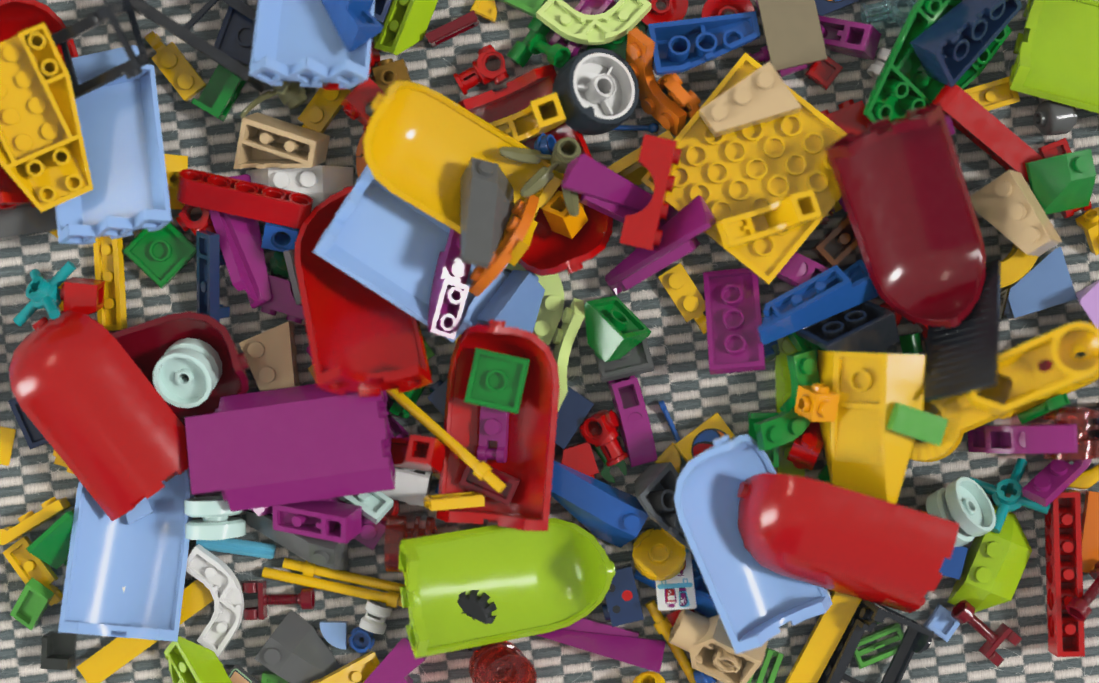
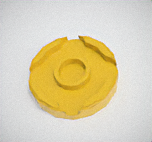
(658, 555)

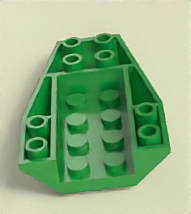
(903, 81)

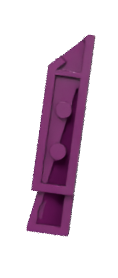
(606, 190)
(243, 253)
(611, 642)
(396, 665)

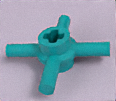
(44, 293)
(1013, 487)

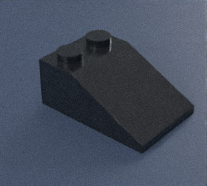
(855, 330)

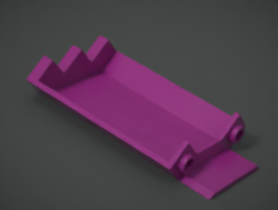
(291, 447)

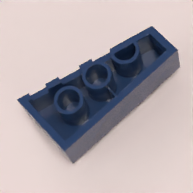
(962, 36)

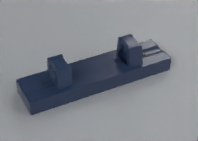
(208, 275)

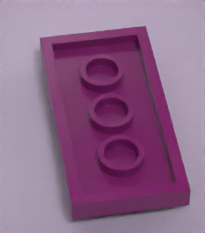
(733, 321)

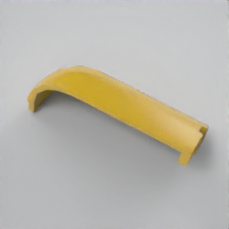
(423, 145)

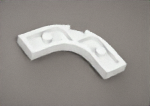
(226, 595)

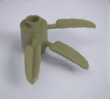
(290, 95)
(563, 153)

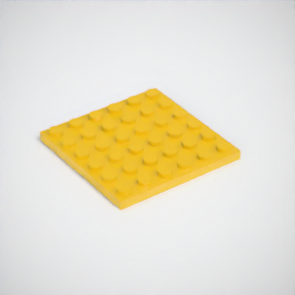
(756, 170)

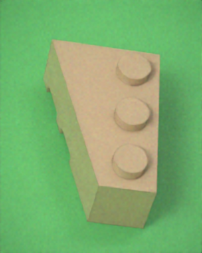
(1016, 213)

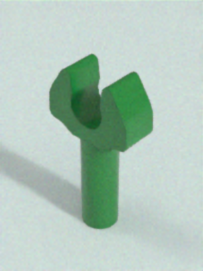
(1048, 406)
(606, 470)

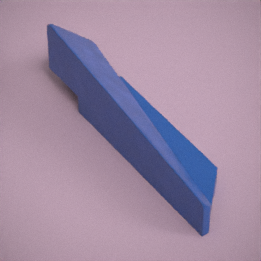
(353, 21)
(816, 300)

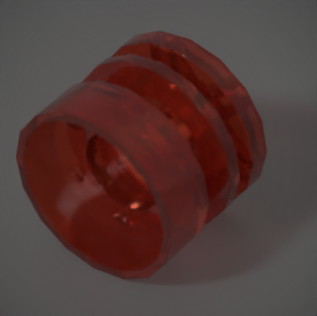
(1087, 446)
(397, 530)
(512, 664)

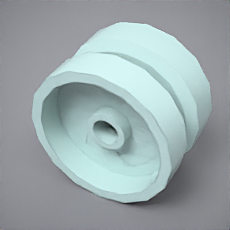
(187, 372)
(965, 504)
(215, 520)

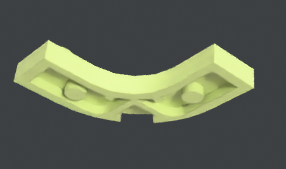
(593, 28)
(551, 305)
(564, 339)

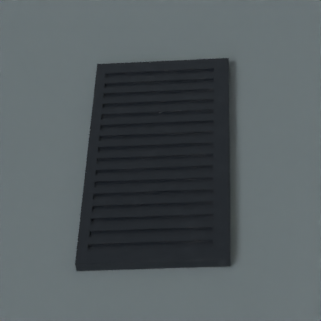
(966, 355)

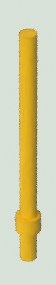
(480, 469)
(311, 569)
(391, 599)
(664, 627)

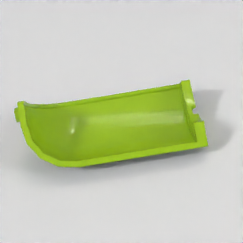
(1059, 53)
(532, 577)

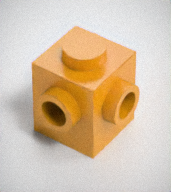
(560, 219)
(816, 403)

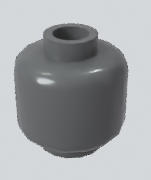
(1055, 118)

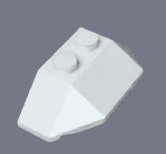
(316, 182)

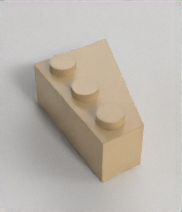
(750, 102)
(277, 143)
(273, 357)

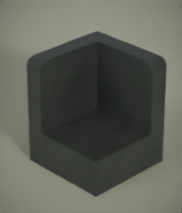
(58, 650)

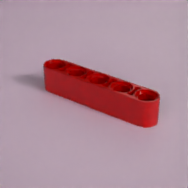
(985, 130)
(243, 198)

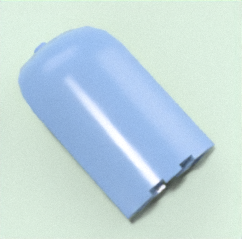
(142, 556)
(746, 594)

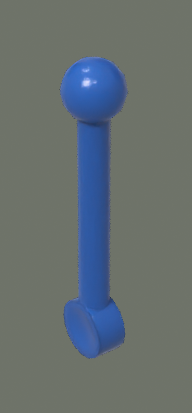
(652, 128)
(668, 418)

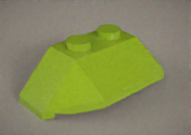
(404, 25)
(993, 566)
(194, 663)

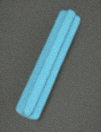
(240, 547)

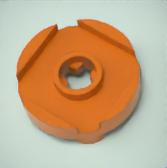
(686, 100)

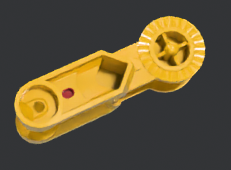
(1025, 380)

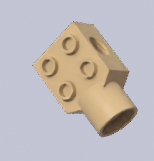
(712, 649)

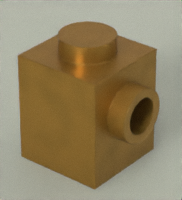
(388, 72)

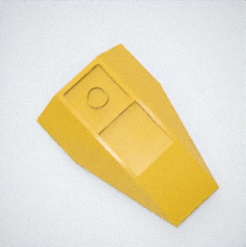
(40, 121)
(858, 445)

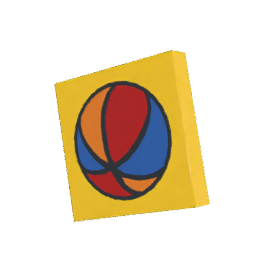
(702, 436)

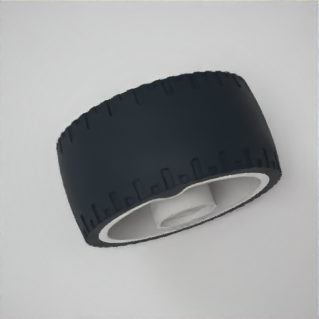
(596, 91)

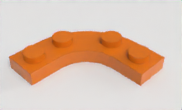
(653, 100)
(516, 231)

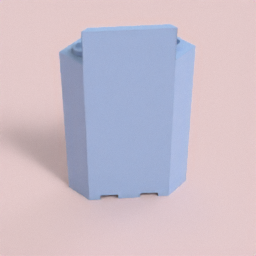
(302, 45)
(122, 153)
(394, 250)

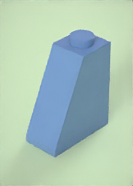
(1042, 287)
(515, 301)

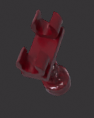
(305, 599)
(1080, 607)
(964, 612)

